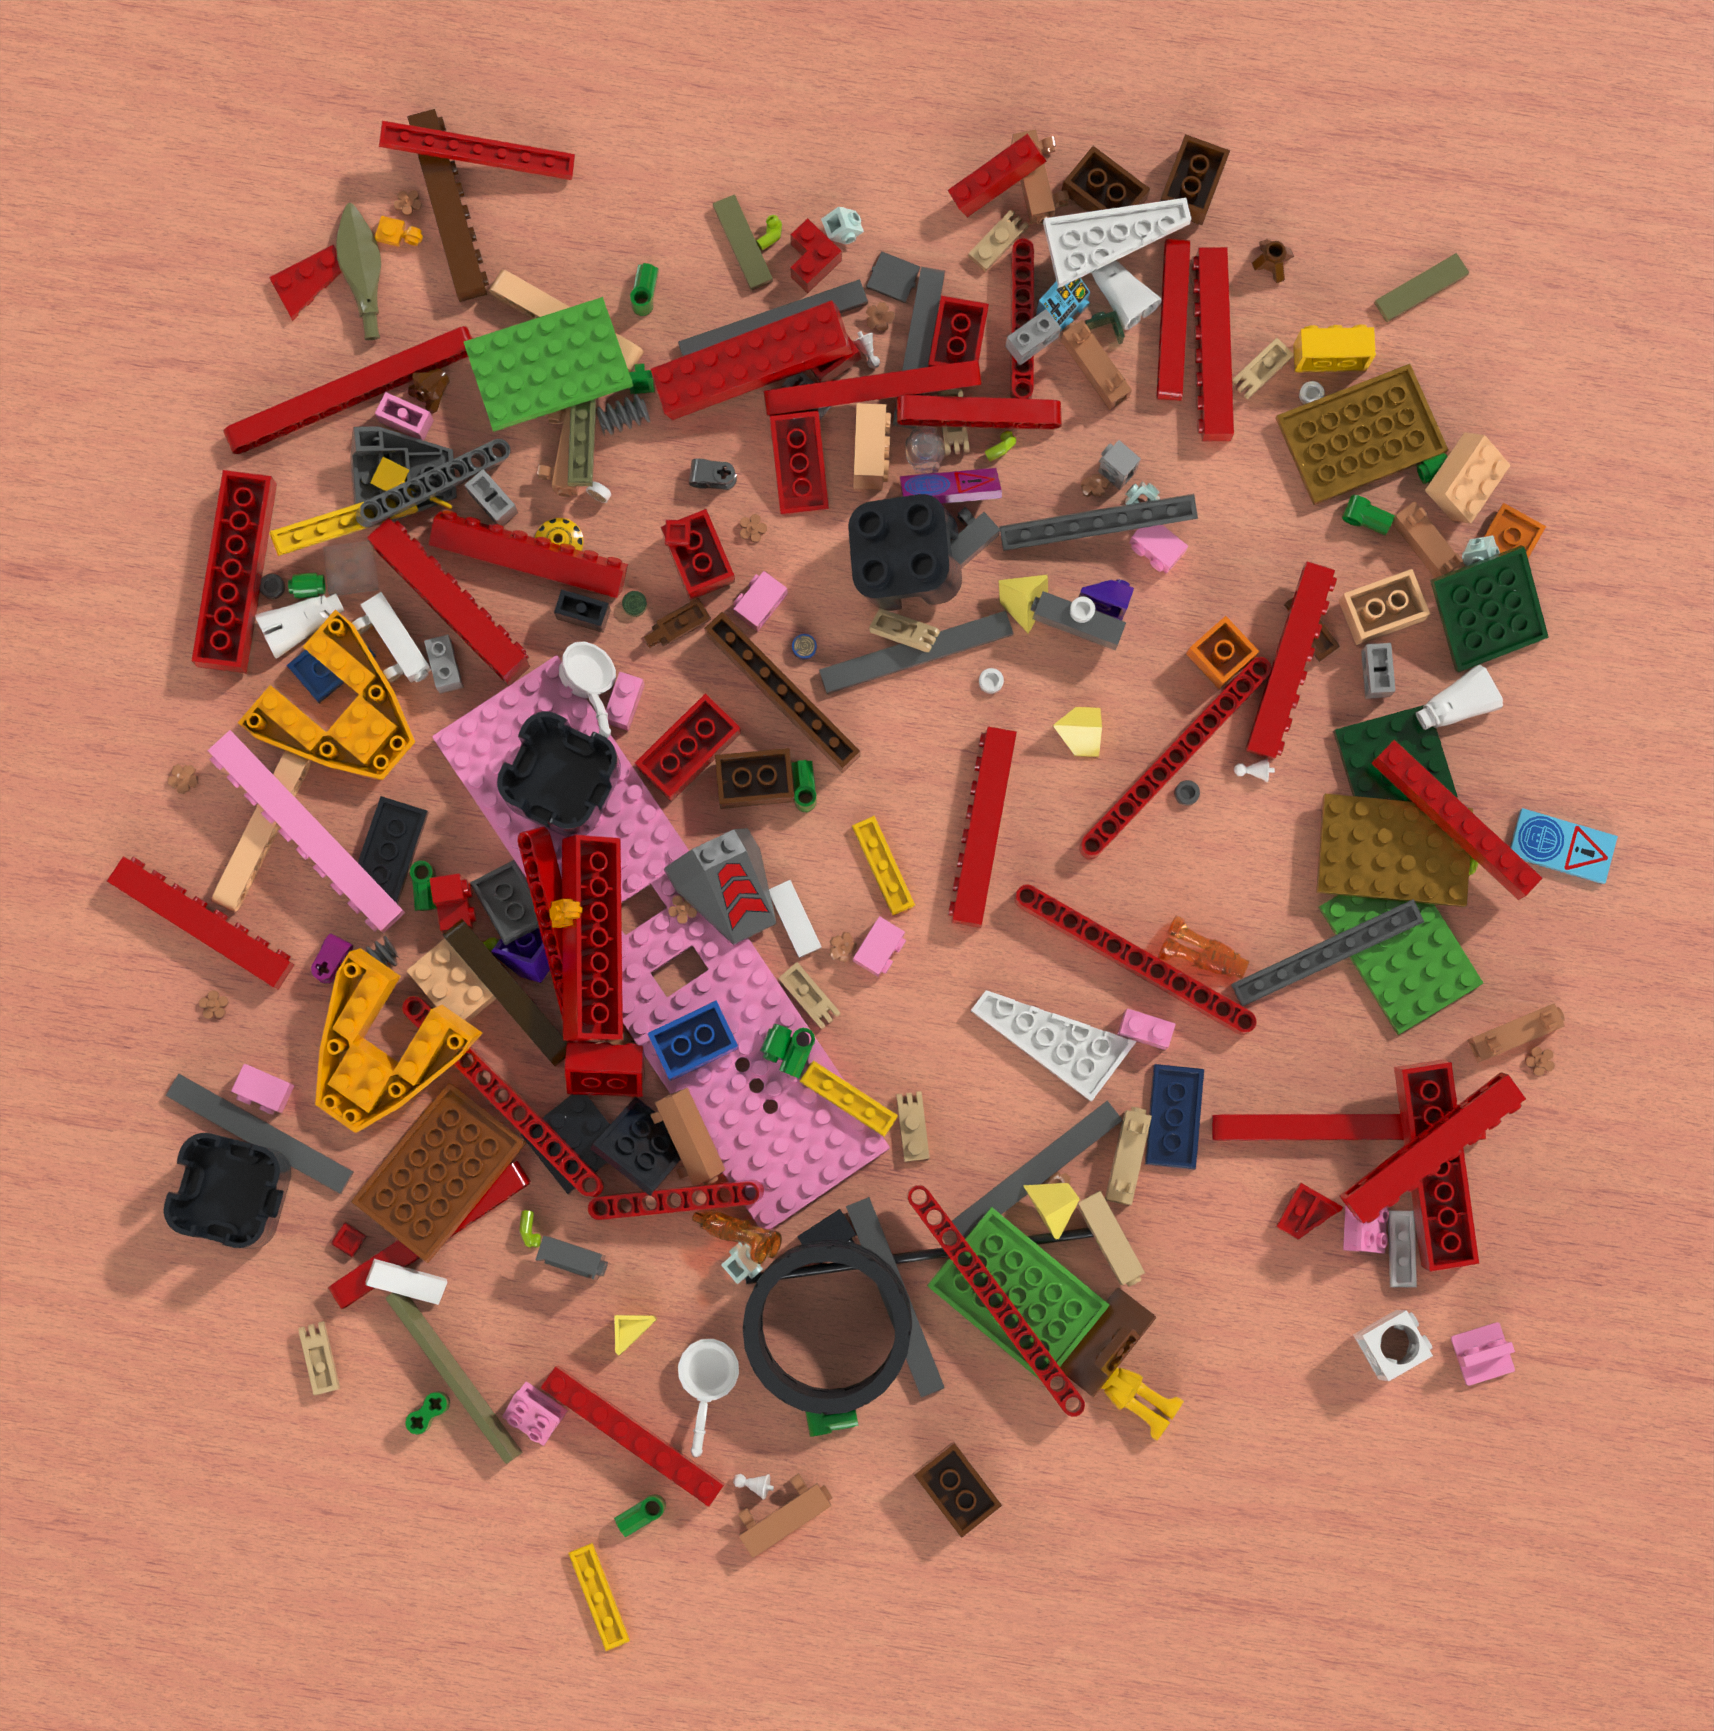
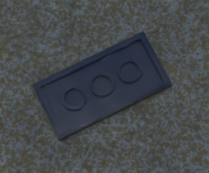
(1175, 1116)

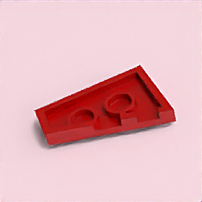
(305, 279)

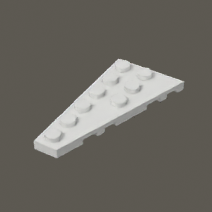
(1097, 238)
(1067, 1048)

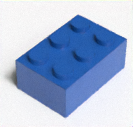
(693, 1040)

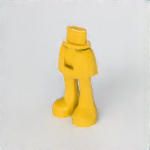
(1123, 1387)

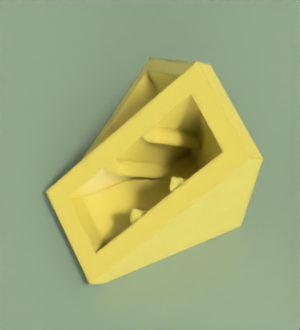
(1018, 596)
(1081, 731)
(1054, 1204)
(629, 1329)

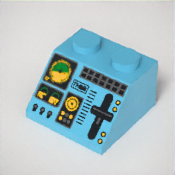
(1065, 301)

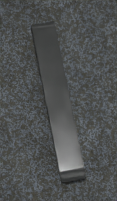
(923, 323)
(425, 490)

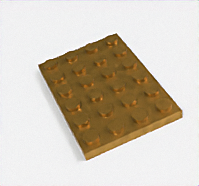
(1361, 434)
(1388, 853)

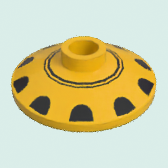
(562, 527)

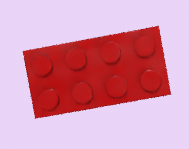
(688, 747)

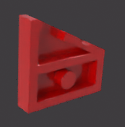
(1306, 1211)

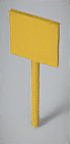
(392, 474)

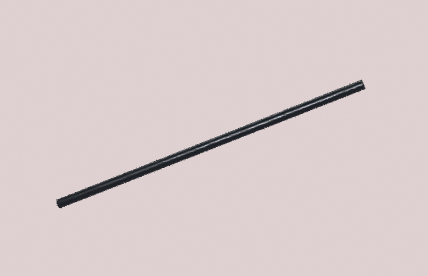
(919, 1256)

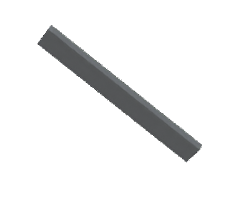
(845, 297)
(1098, 522)
(904, 657)
(1327, 953)
(259, 1133)
(1040, 1166)
(919, 1355)

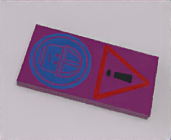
(954, 485)

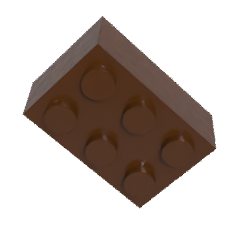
(1196, 175)
(1103, 184)
(754, 778)
(957, 1489)

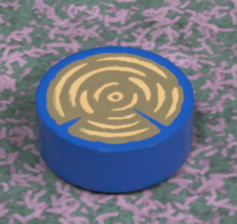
(804, 646)

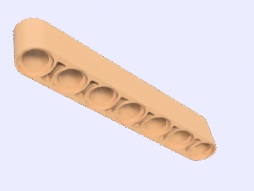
(537, 303)
(257, 838)

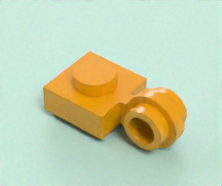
(392, 231)
(564, 912)

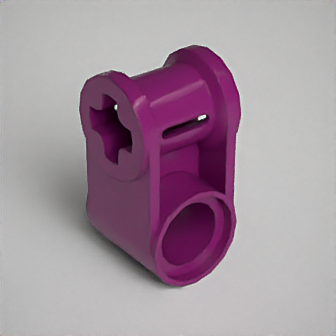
(330, 956)

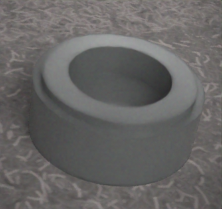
(272, 586)
(1187, 793)

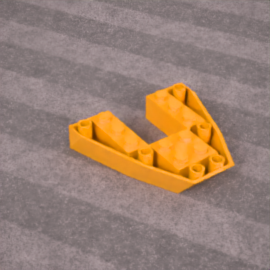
(368, 734)
(354, 1076)

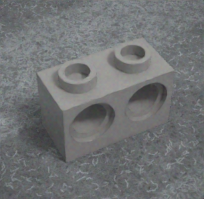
(1033, 337)
(1118, 464)
(491, 498)
(444, 664)
(1378, 670)

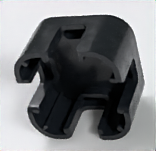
(904, 551)
(559, 775)
(228, 1191)

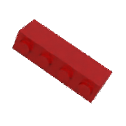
(997, 175)

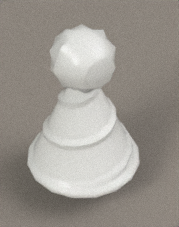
(865, 345)
(1259, 769)
(759, 1485)

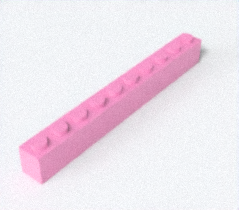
(306, 831)

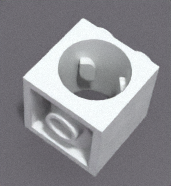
(1370, 1340)

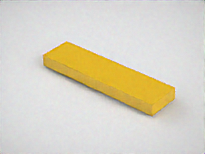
(883, 865)
(848, 1098)
(599, 1596)

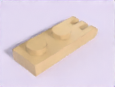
(997, 241)
(1263, 367)
(954, 435)
(904, 630)
(808, 995)
(913, 1128)
(319, 1359)

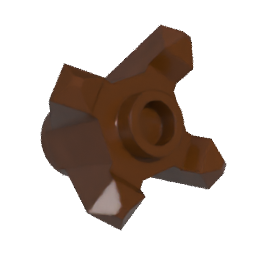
(1272, 258)
(429, 388)

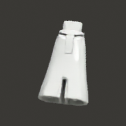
(1125, 294)
(292, 624)
(1465, 698)

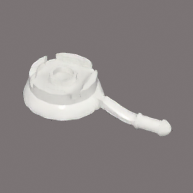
(589, 674)
(707, 1373)

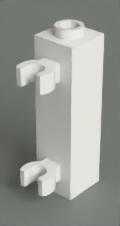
(395, 637)

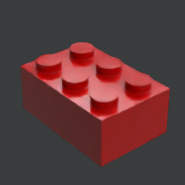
(958, 331)
(703, 564)
(604, 1069)

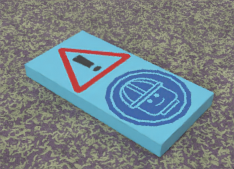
(1563, 846)

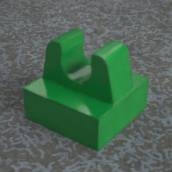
(641, 380)

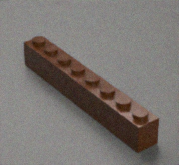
(451, 216)
(782, 692)

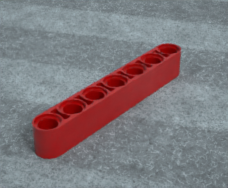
(1021, 310)
(1173, 320)
(979, 412)
(664, 1204)

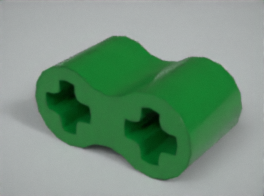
(427, 1413)

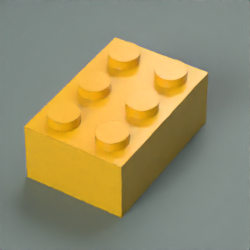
(1334, 349)

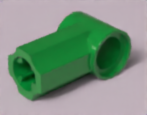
(644, 288)
(1361, 513)
(804, 784)
(421, 887)
(797, 1055)
(826, 1423)
(638, 1515)

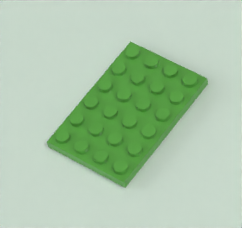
(548, 364)
(1411, 971)
(1041, 1289)

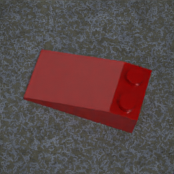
(799, 461)

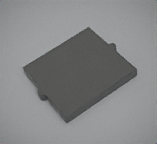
(893, 277)

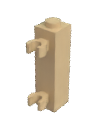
(1128, 1156)
(1111, 1239)

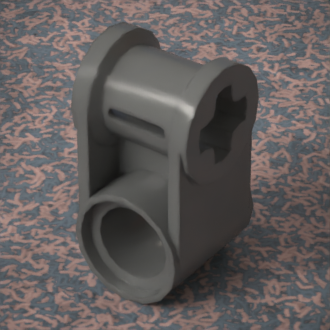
(708, 474)

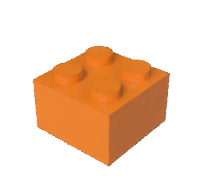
(1222, 652)

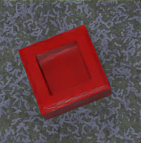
(677, 533)
(348, 1239)

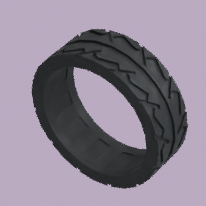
(819, 1399)

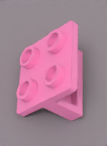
(1366, 1236)
(1483, 1353)
(534, 1413)

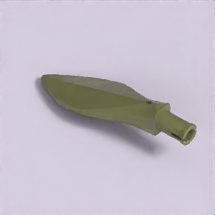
(360, 266)

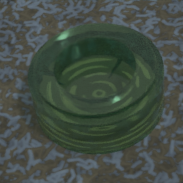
(634, 603)

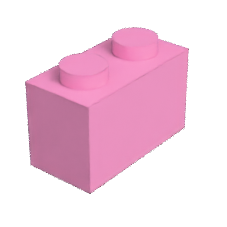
(404, 416)
(1158, 546)
(760, 600)
(624, 700)
(879, 946)
(1146, 1029)
(262, 1088)

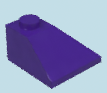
(1109, 597)
(524, 956)

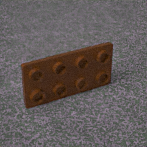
(1107, 1342)

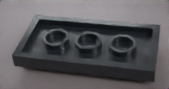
(392, 844)

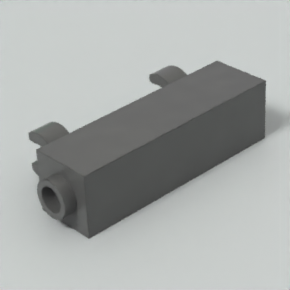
(974, 537)
(1056, 613)

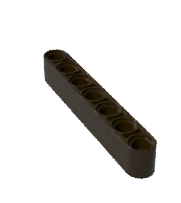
(507, 991)

